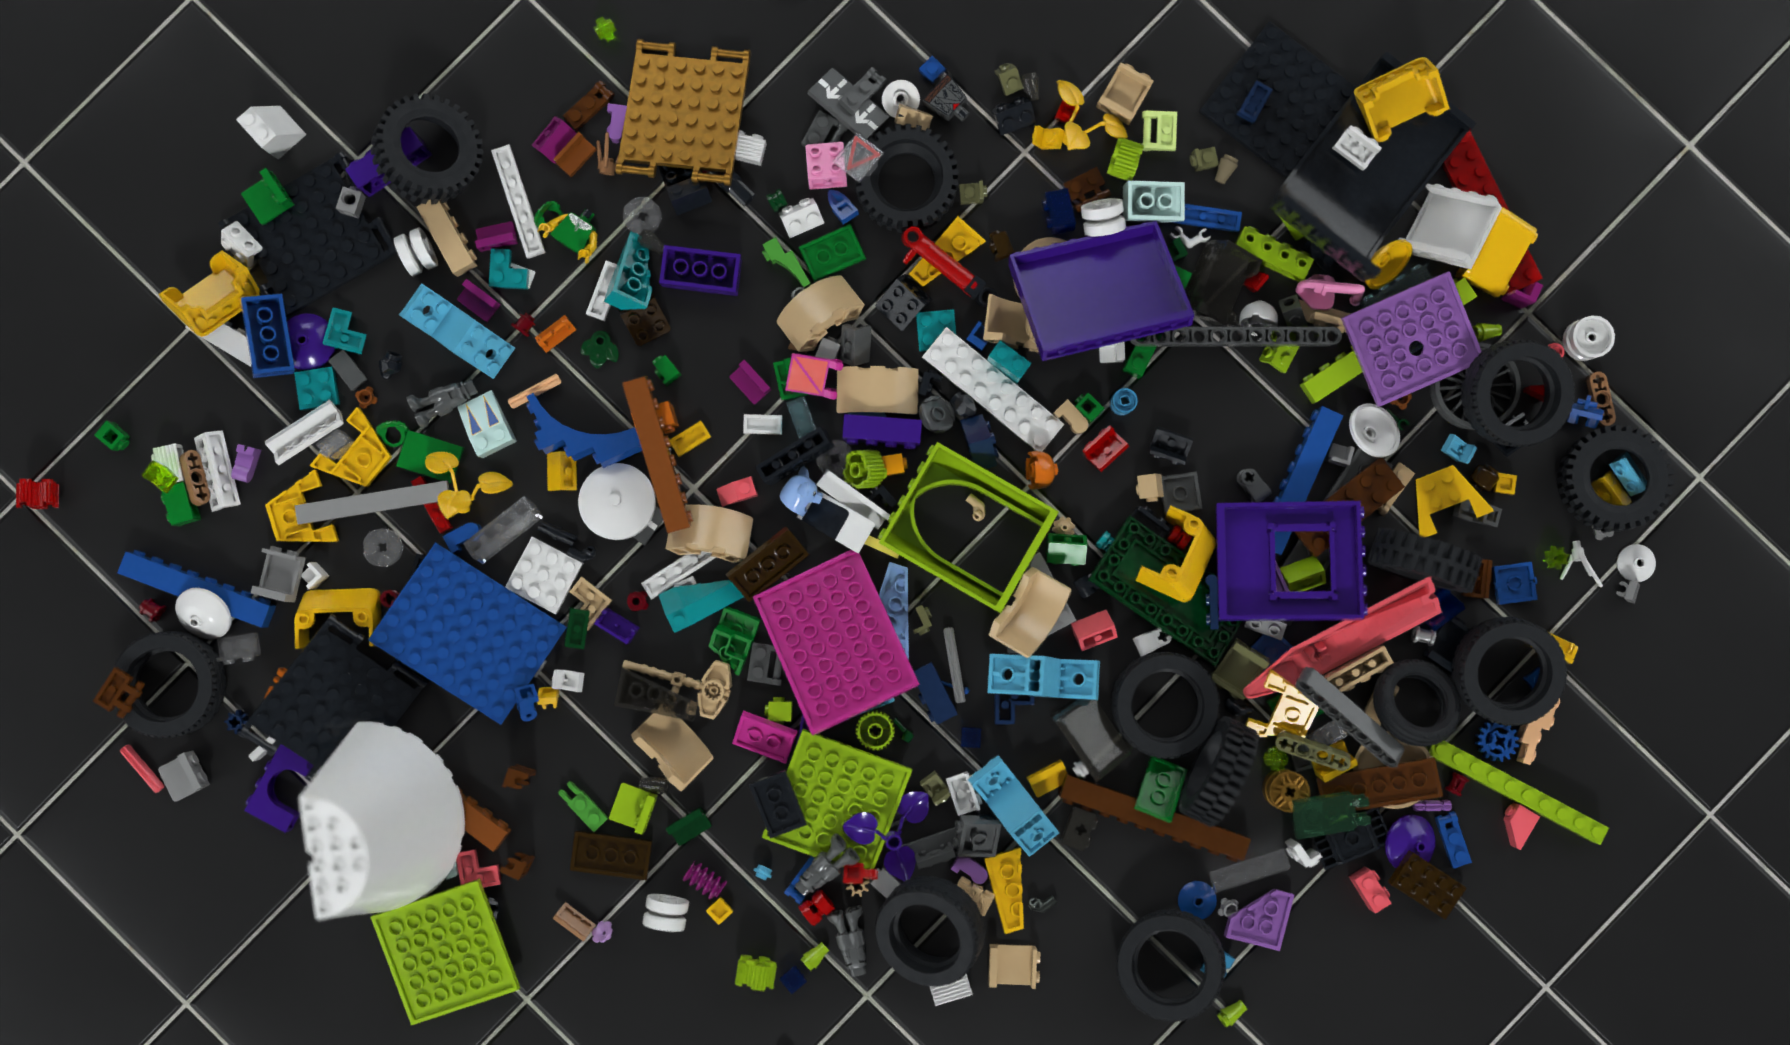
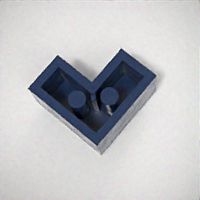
(980, 441)
(1005, 706)

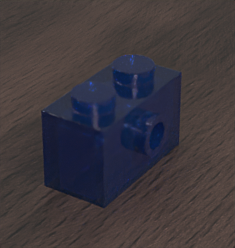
(1059, 211)

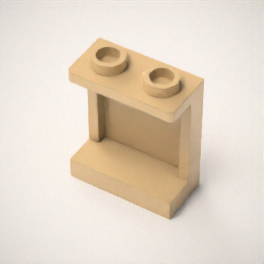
(1125, 93)

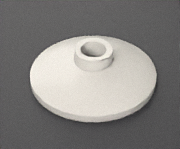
(896, 88)
(1628, 560)

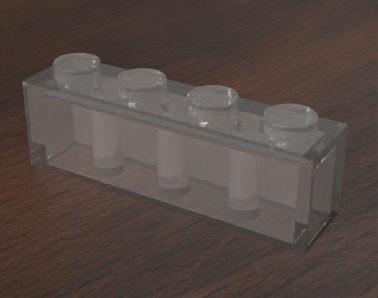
(503, 530)
(1249, 870)

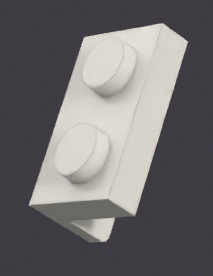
(1357, 147)
(801, 217)
(240, 243)
(963, 793)
(1306, 858)

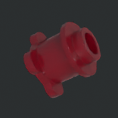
(524, 324)
(642, 597)
(151, 610)

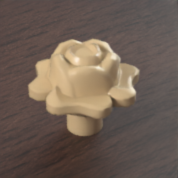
(1063, 526)

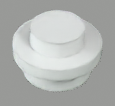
(1080, 769)

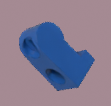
(460, 535)
(525, 700)

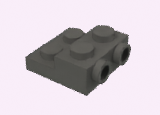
(976, 836)

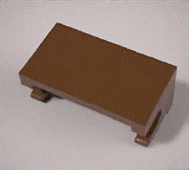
(1482, 583)
(518, 774)
(518, 868)

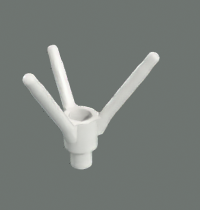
(1578, 555)

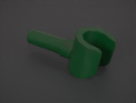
(1398, 421)
(907, 735)

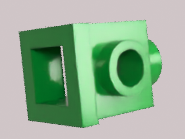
(666, 369)
(1095, 407)
(108, 433)

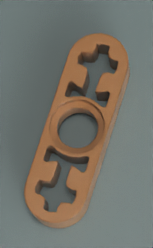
(1606, 392)
(199, 471)

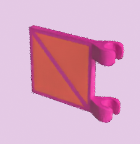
(809, 375)

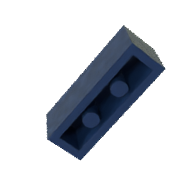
(934, 694)

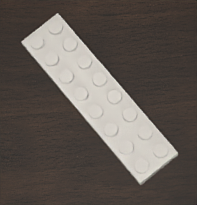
(993, 390)

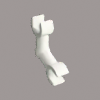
(1189, 242)

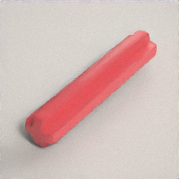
(142, 768)

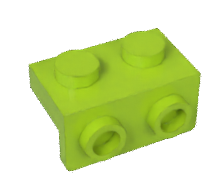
(1279, 356)

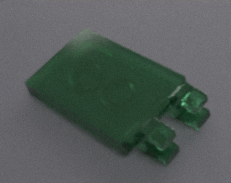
(1328, 814)

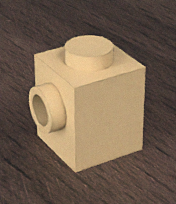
(1149, 487)

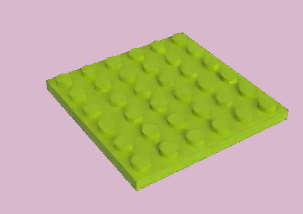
(833, 786)
(445, 952)

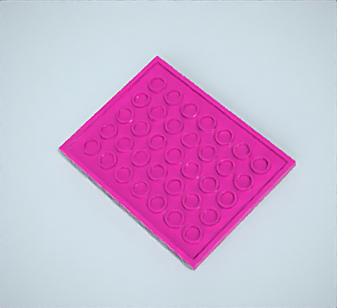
(835, 641)

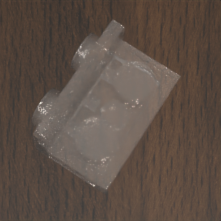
(238, 647)

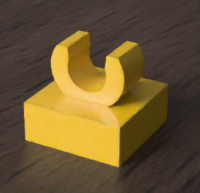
(548, 696)

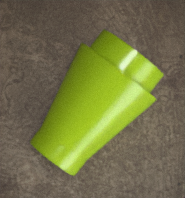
(1486, 331)
(814, 956)
(1231, 1013)

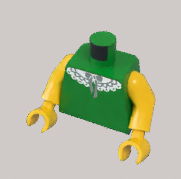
(573, 232)

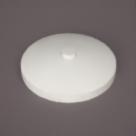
(617, 501)

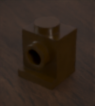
(1000, 245)

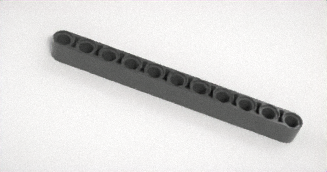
(1245, 339)

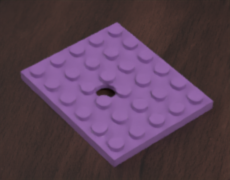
(1422, 313)

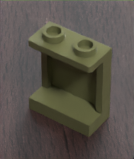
(1239, 668)

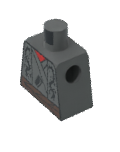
(947, 100)

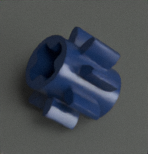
(231, 722)

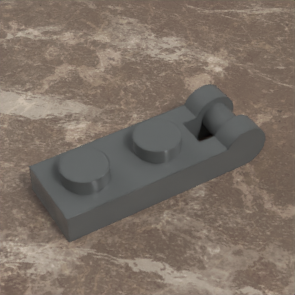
(862, 91)

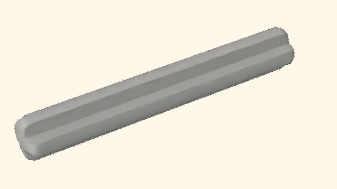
(954, 664)

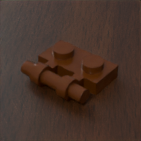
(1085, 184)
(114, 688)

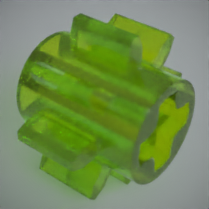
(605, 29)
(1562, 557)
(1275, 758)

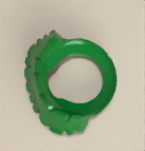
(551, 206)
(400, 426)

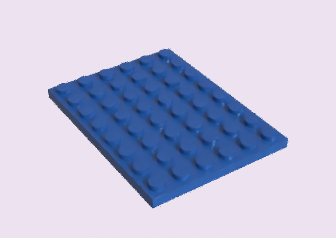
(467, 633)

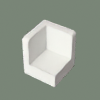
(1112, 353)
(314, 575)

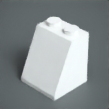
(271, 129)

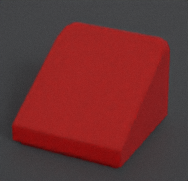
(1255, 283)
(1535, 391)

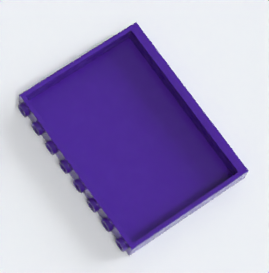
(1100, 290)

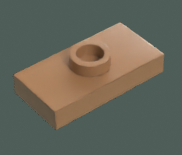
(574, 921)

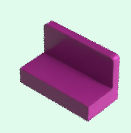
(554, 138)
(496, 236)
(1524, 298)
(478, 301)
(750, 382)

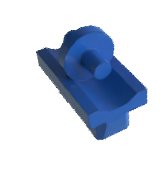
(1586, 409)

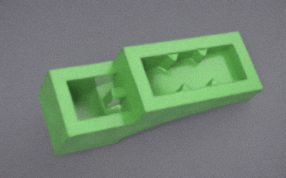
(775, 253)

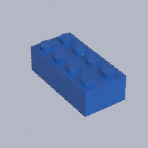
(267, 335)

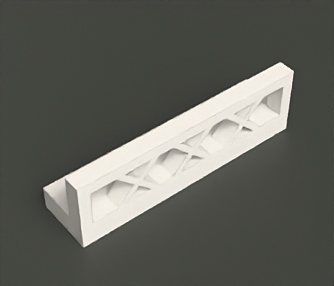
(304, 432)
(217, 470)
(852, 498)

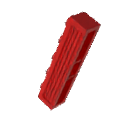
(440, 521)

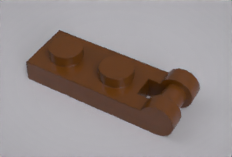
(588, 105)

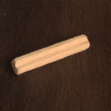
(537, 389)

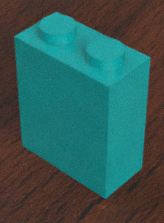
(1008, 362)

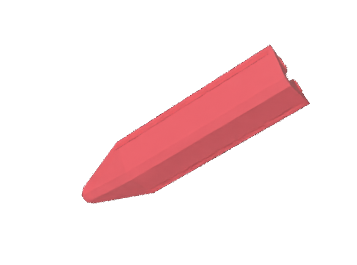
(1354, 637)

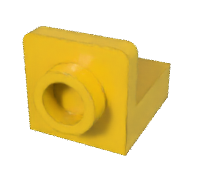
(1047, 137)

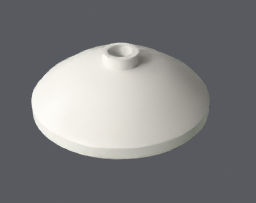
(1374, 430)
(203, 613)

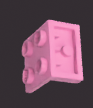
(820, 166)

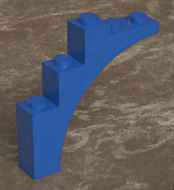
(577, 444)

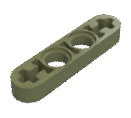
(1314, 748)

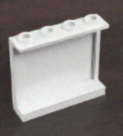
(1453, 225)

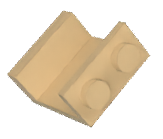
(1013, 965)

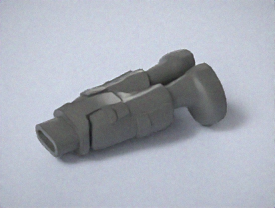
(444, 401)
(823, 867)
(850, 942)

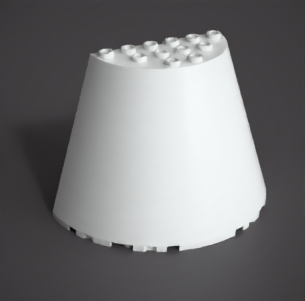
(380, 823)

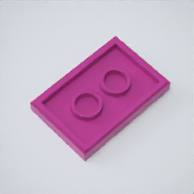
(764, 737)

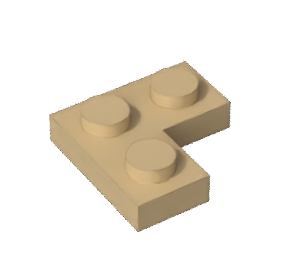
(593, 599)

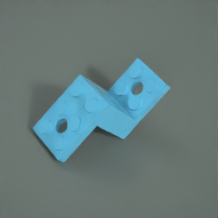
(457, 331)
(1043, 676)
(1013, 806)

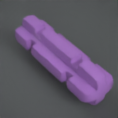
(1432, 805)

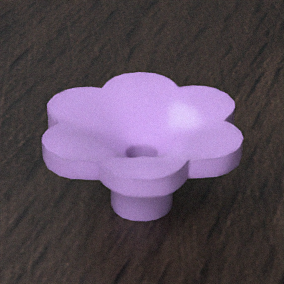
(602, 932)

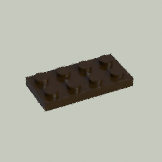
(767, 564)
(611, 855)
(1427, 884)

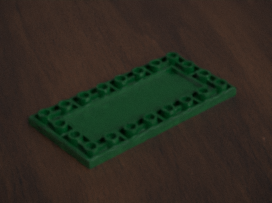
(1183, 621)

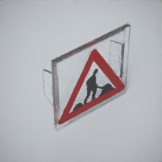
(858, 158)

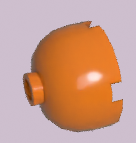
(1040, 470)

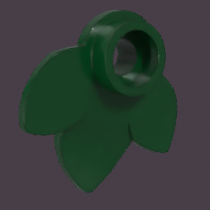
(600, 352)

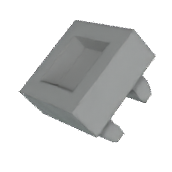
(1631, 591)

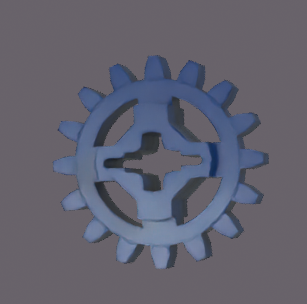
(1488, 743)

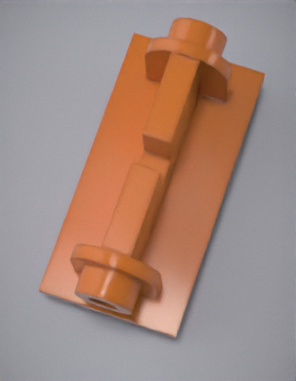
(555, 333)

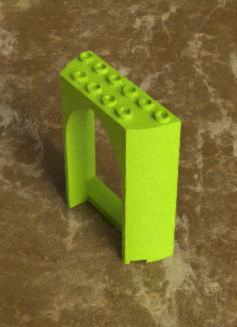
(950, 468)

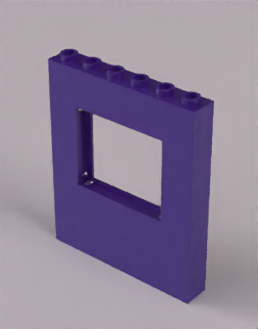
(1249, 568)

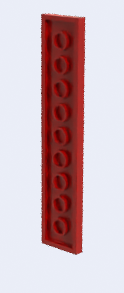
(1469, 172)

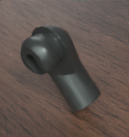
(1041, 905)

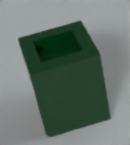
(1177, 250)

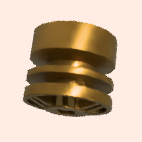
(1275, 787)

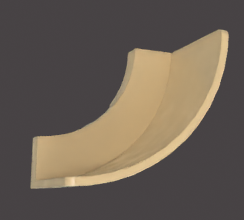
(817, 309)
(1006, 323)
(877, 390)
(714, 531)
(1032, 614)
(674, 746)

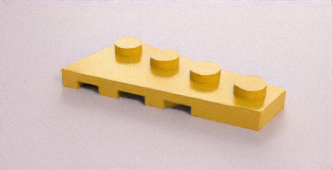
(956, 241)
(1006, 884)

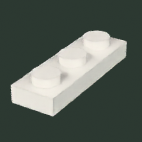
(597, 307)

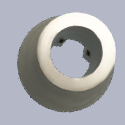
(1226, 168)

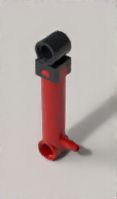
(948, 266)

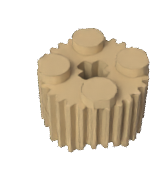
(981, 898)

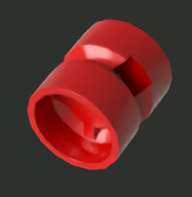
(821, 902)

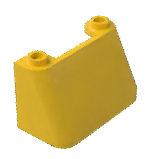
(1401, 96)
(1500, 254)
(213, 298)

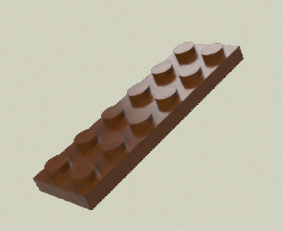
(1371, 487)
(1389, 785)

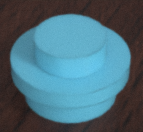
(763, 872)

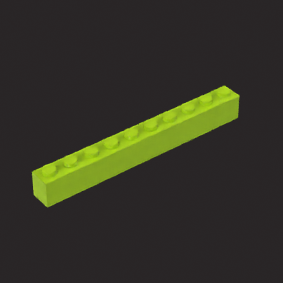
(1347, 365)
(1518, 791)

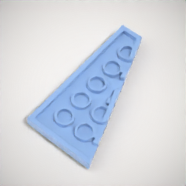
(895, 600)

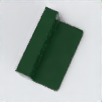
(576, 628)
(689, 826)

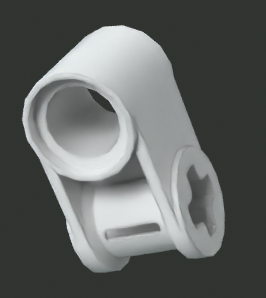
(1149, 641)

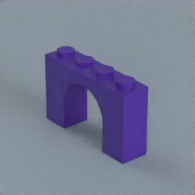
(264, 802)

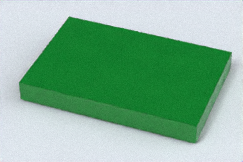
(832, 253)
(418, 446)
(1160, 789)

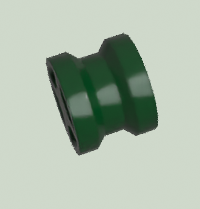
(776, 200)

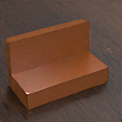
(574, 154)

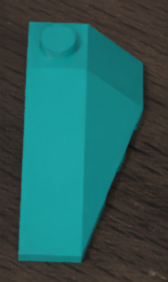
(630, 280)
(695, 602)

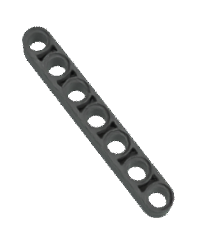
(1349, 717)

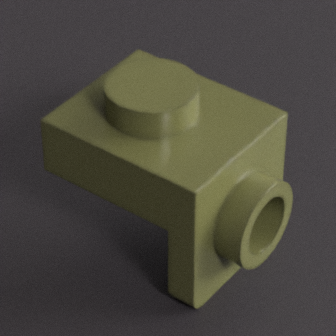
(1009, 78)
(924, 615)
(936, 788)

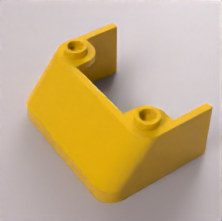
(1183, 581)
(363, 603)

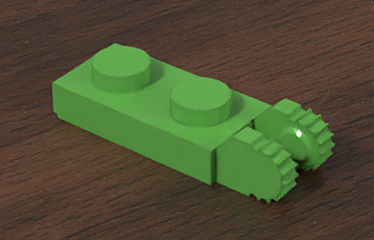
(584, 807)

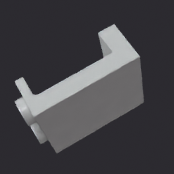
(280, 575)

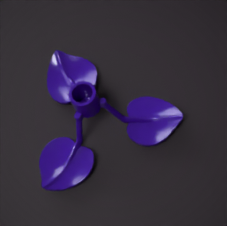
(898, 861)

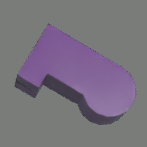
(617, 121)
(245, 463)
(971, 867)

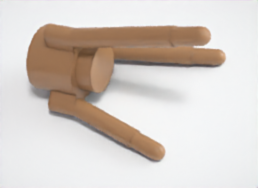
(605, 165)

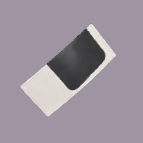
(838, 522)

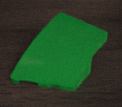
(734, 637)

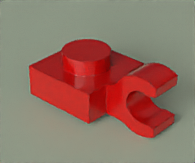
(856, 873)

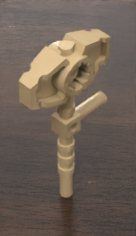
(713, 686)

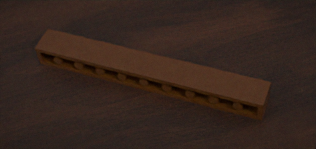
(1181, 828)

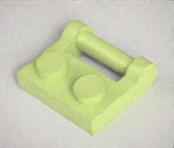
(1165, 130)

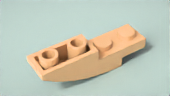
(1531, 734)

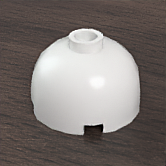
(1258, 315)

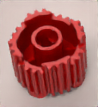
(37, 494)

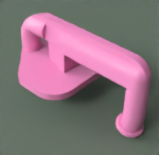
(1320, 291)

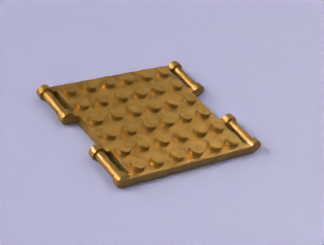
(683, 112)

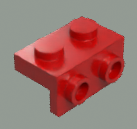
(1105, 448)

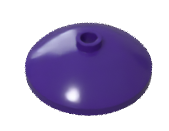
(312, 352)
(1411, 834)

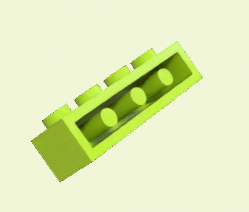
(1275, 255)

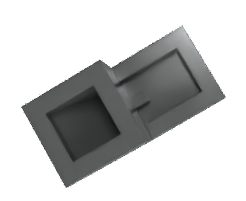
(1465, 511)

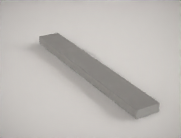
(369, 502)

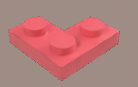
(469, 870)

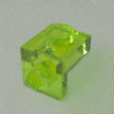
(160, 476)

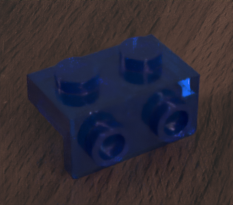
(1449, 606)

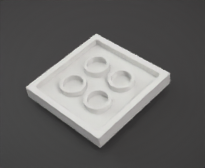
(544, 575)

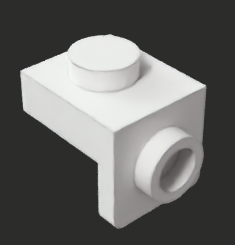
(567, 680)

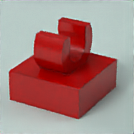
(1065, 112)

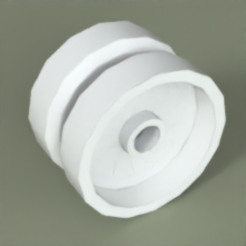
(1103, 217)
(415, 251)
(1588, 338)
(665, 912)

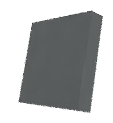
(1181, 492)

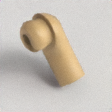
(978, 507)

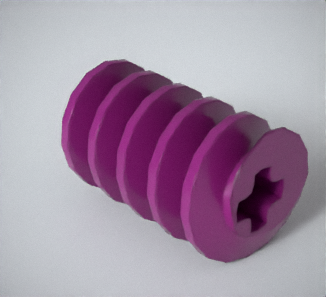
(704, 880)

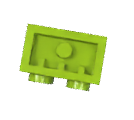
(633, 807)

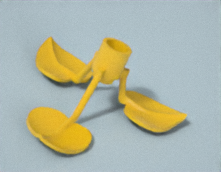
(1073, 135)
(460, 501)

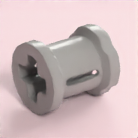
(1423, 635)

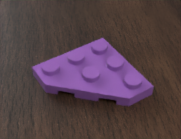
(1262, 920)

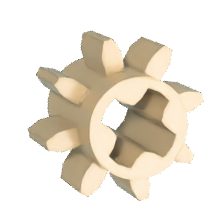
(859, 890)

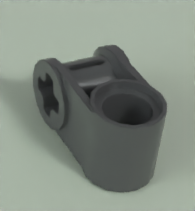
(1255, 488)

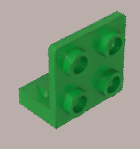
(267, 197)

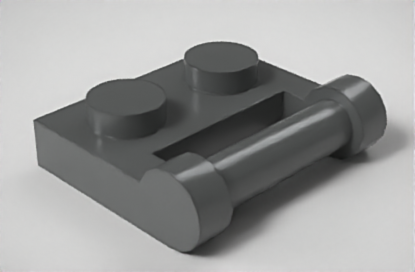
(821, 128)
(760, 665)

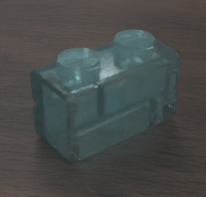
(801, 416)

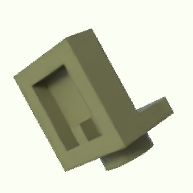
(1204, 159)
(972, 193)

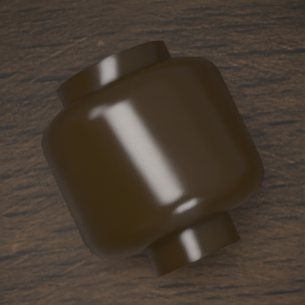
(1484, 478)

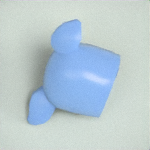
(799, 492)

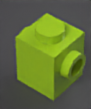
(779, 710)

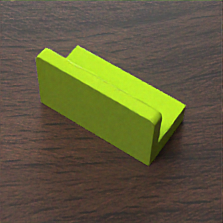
(1304, 574)

